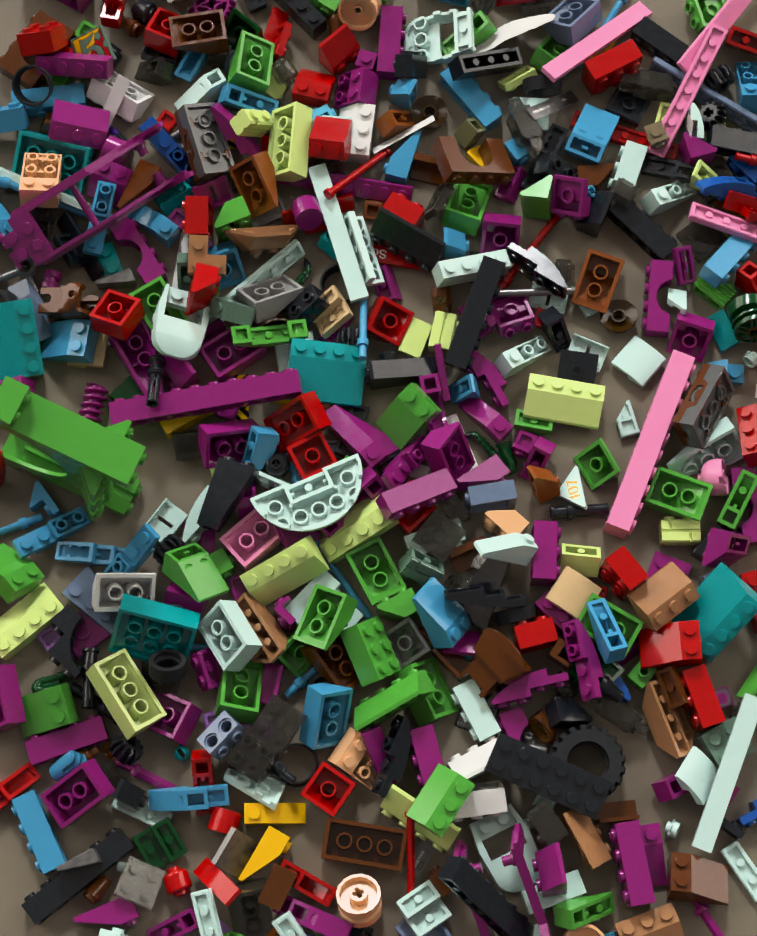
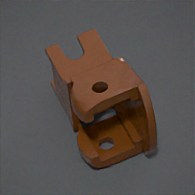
(66, 304)
(495, 662)

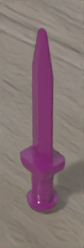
(137, 771)
(702, 910)

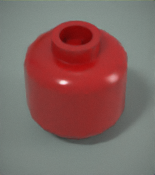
(177, 881)

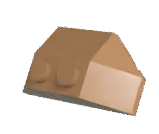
(262, 238)
(265, 627)
(669, 727)

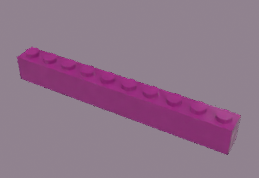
(209, 398)

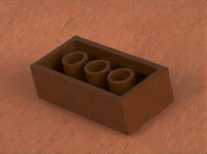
(364, 844)

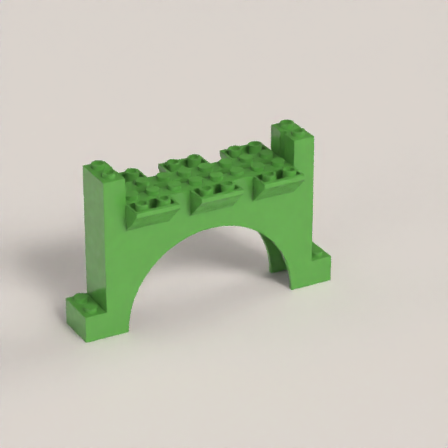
(71, 450)

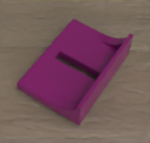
(221, 188)

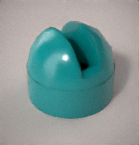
(177, 755)

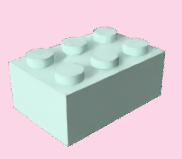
(229, 635)

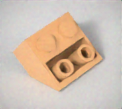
(505, 522)

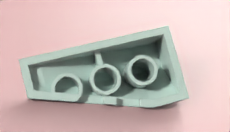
(722, 444)

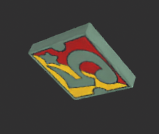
(93, 42)

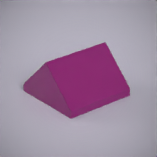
(694, 149)

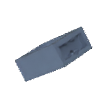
(490, 496)

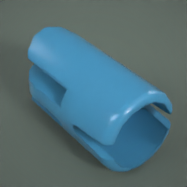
(66, 764)

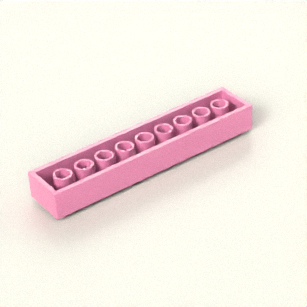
(649, 444)

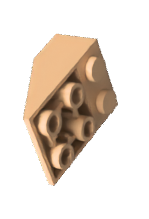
(38, 175)
(354, 759)

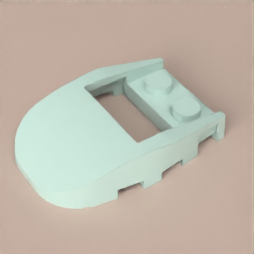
(425, 35)
(173, 335)
(506, 877)

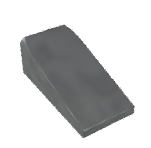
(121, 279)
(84, 859)

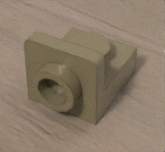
(656, 135)

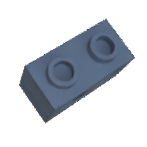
(219, 733)

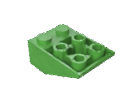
(194, 572)

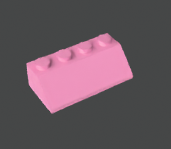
(251, 540)

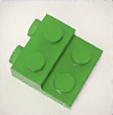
(702, 12)

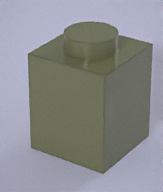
(469, 132)

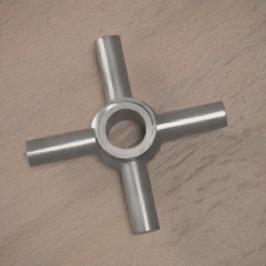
(18, 272)

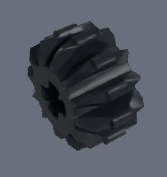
(720, 78)
(712, 114)
(348, 335)
(167, 544)
(126, 750)

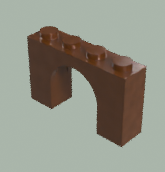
(13, 61)
(457, 170)

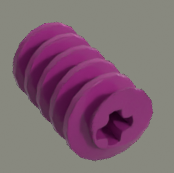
(92, 402)

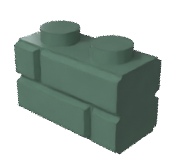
(420, 566)

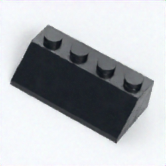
(407, 241)

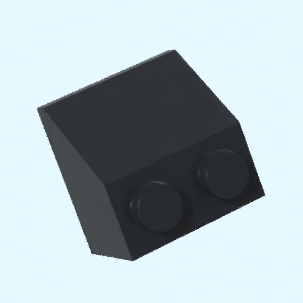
(598, 211)

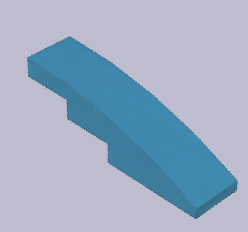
(86, 553)

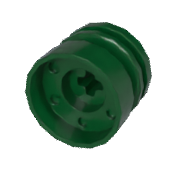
(743, 317)

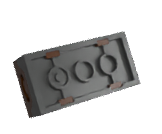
(203, 141)
(703, 406)

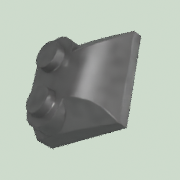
(407, 642)

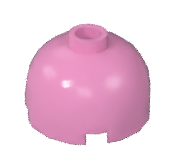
(714, 473)

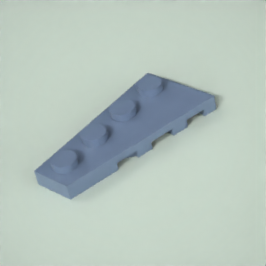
(80, 595)

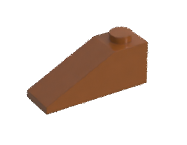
(139, 183)

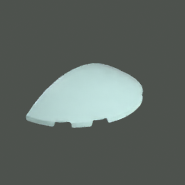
(314, 500)

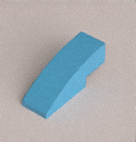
(191, 66)

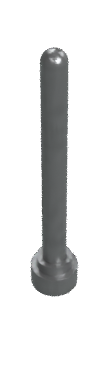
(529, 292)

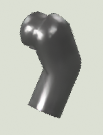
(528, 739)

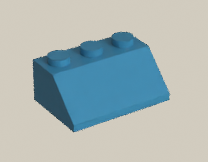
(327, 715)

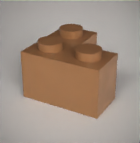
(199, 253)

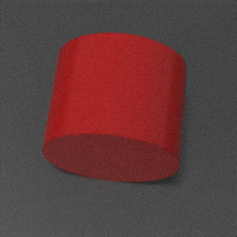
(223, 819)

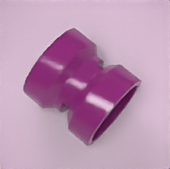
(51, 278)

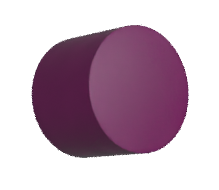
(112, 143)
(307, 212)

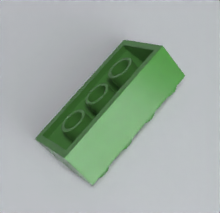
(393, 699)

